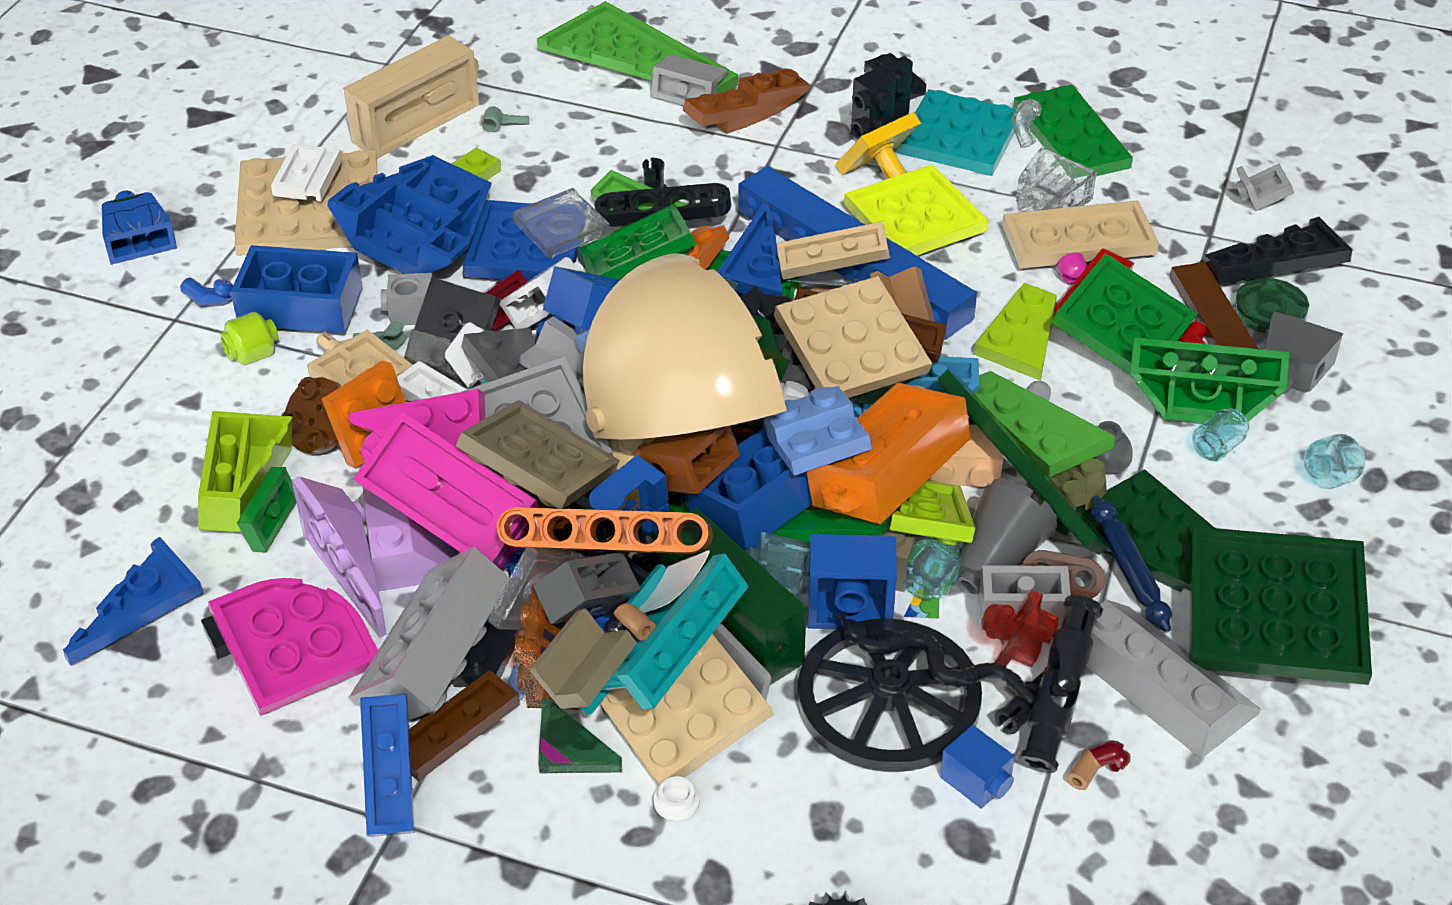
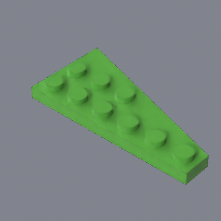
(620, 43)

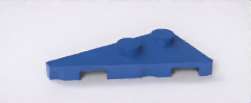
(755, 257)
(141, 597)

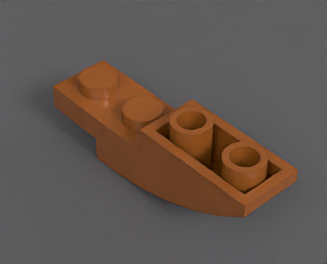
(752, 102)

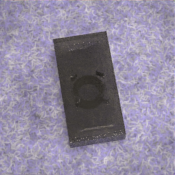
(431, 351)

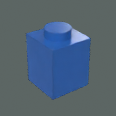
(977, 767)

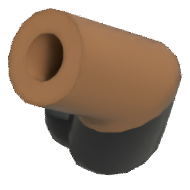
(632, 619)

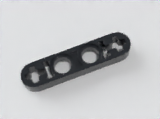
(662, 198)

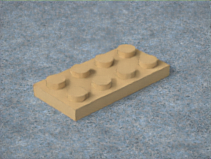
(1049, 234)

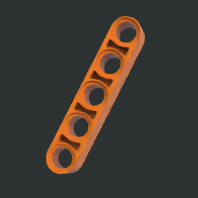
(584, 525)

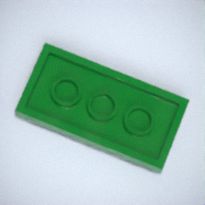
(1076, 131)

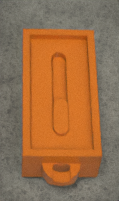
(910, 439)

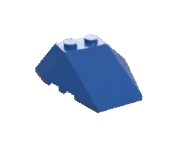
(413, 217)

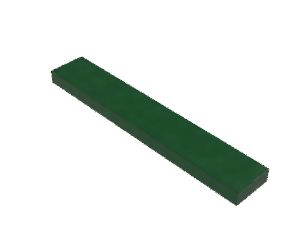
(1025, 465)

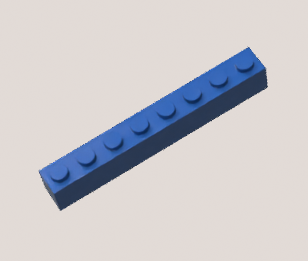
(803, 214)

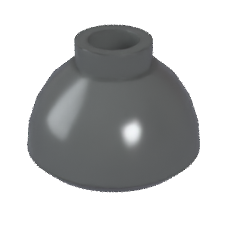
(1121, 455)

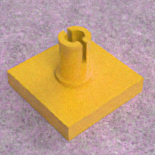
(880, 146)

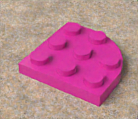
(291, 639)

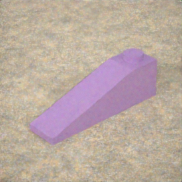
(338, 537)
(400, 546)

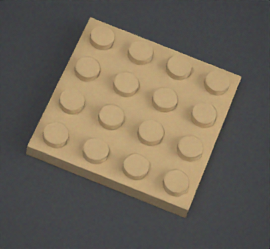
(293, 222)

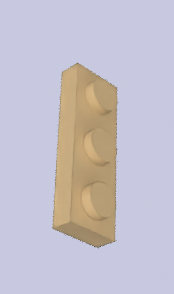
(833, 250)

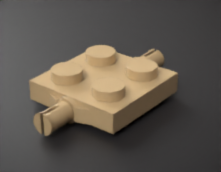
(352, 357)

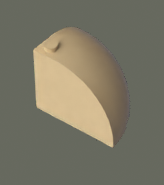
(675, 355)

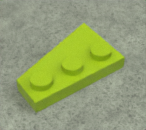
(1020, 332)
(936, 512)

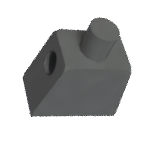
(1310, 346)

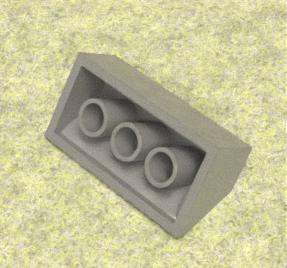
(435, 633)
(1164, 683)

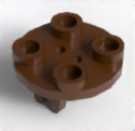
(305, 408)

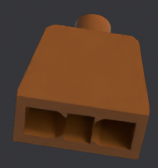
(691, 458)

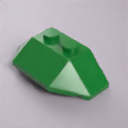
(1198, 379)

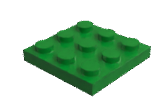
(638, 243)
(1116, 307)

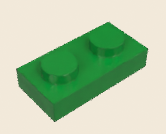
(268, 509)

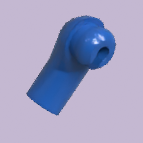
(204, 296)

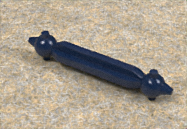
(1131, 563)

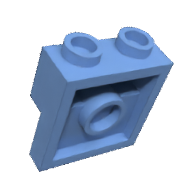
(817, 430)

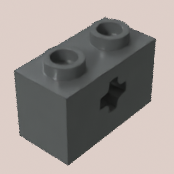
(587, 584)

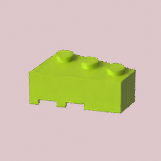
(236, 462)

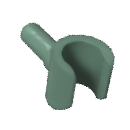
(495, 117)
(391, 335)

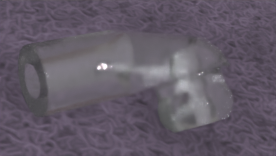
(1023, 119)

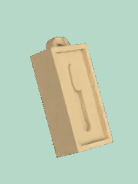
(412, 96)

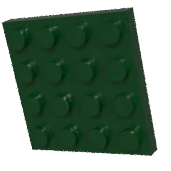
(1279, 605)

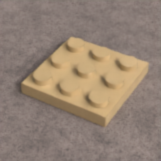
(852, 338)
(695, 719)

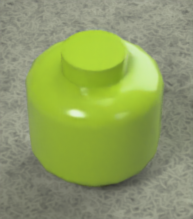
(249, 338)

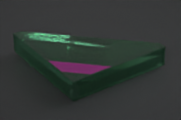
(571, 747)

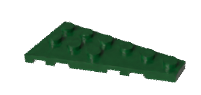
(1157, 523)

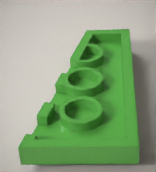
(1044, 430)

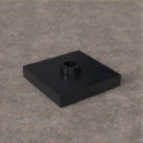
(451, 306)

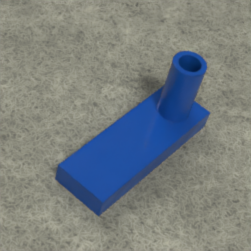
(387, 765)

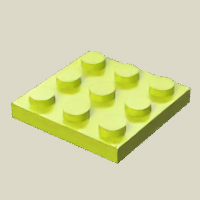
(917, 210)

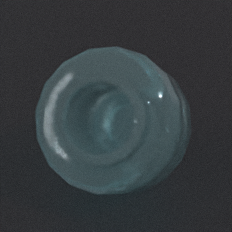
(1334, 461)
(932, 569)

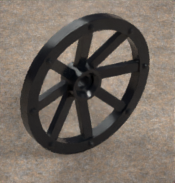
(889, 688)

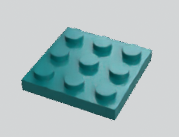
(960, 132)

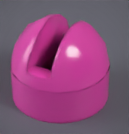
(1071, 267)

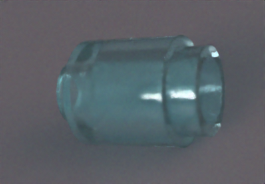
(1220, 434)

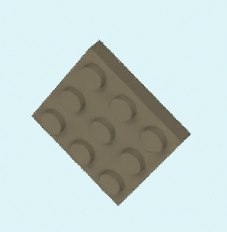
(537, 454)

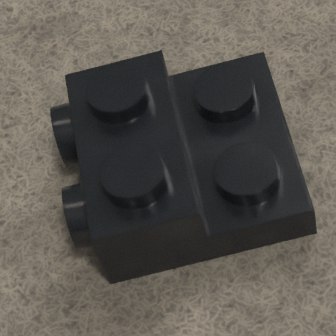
(881, 96)

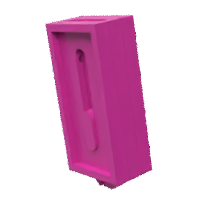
(442, 488)

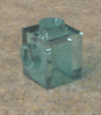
(784, 559)

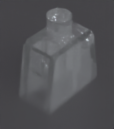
(1054, 183)

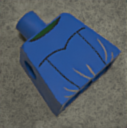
(135, 227)

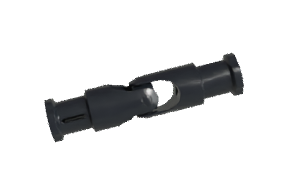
(1066, 661)

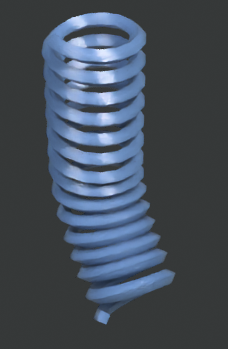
(515, 684)

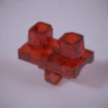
(1021, 631)

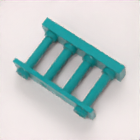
(678, 634)

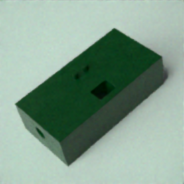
(766, 616)

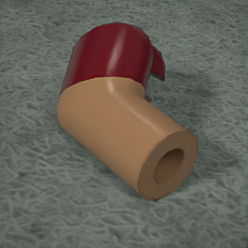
(1095, 757)

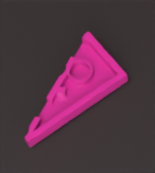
(442, 414)

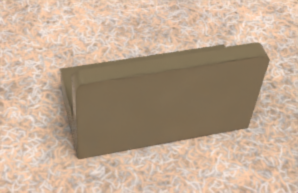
(581, 660)

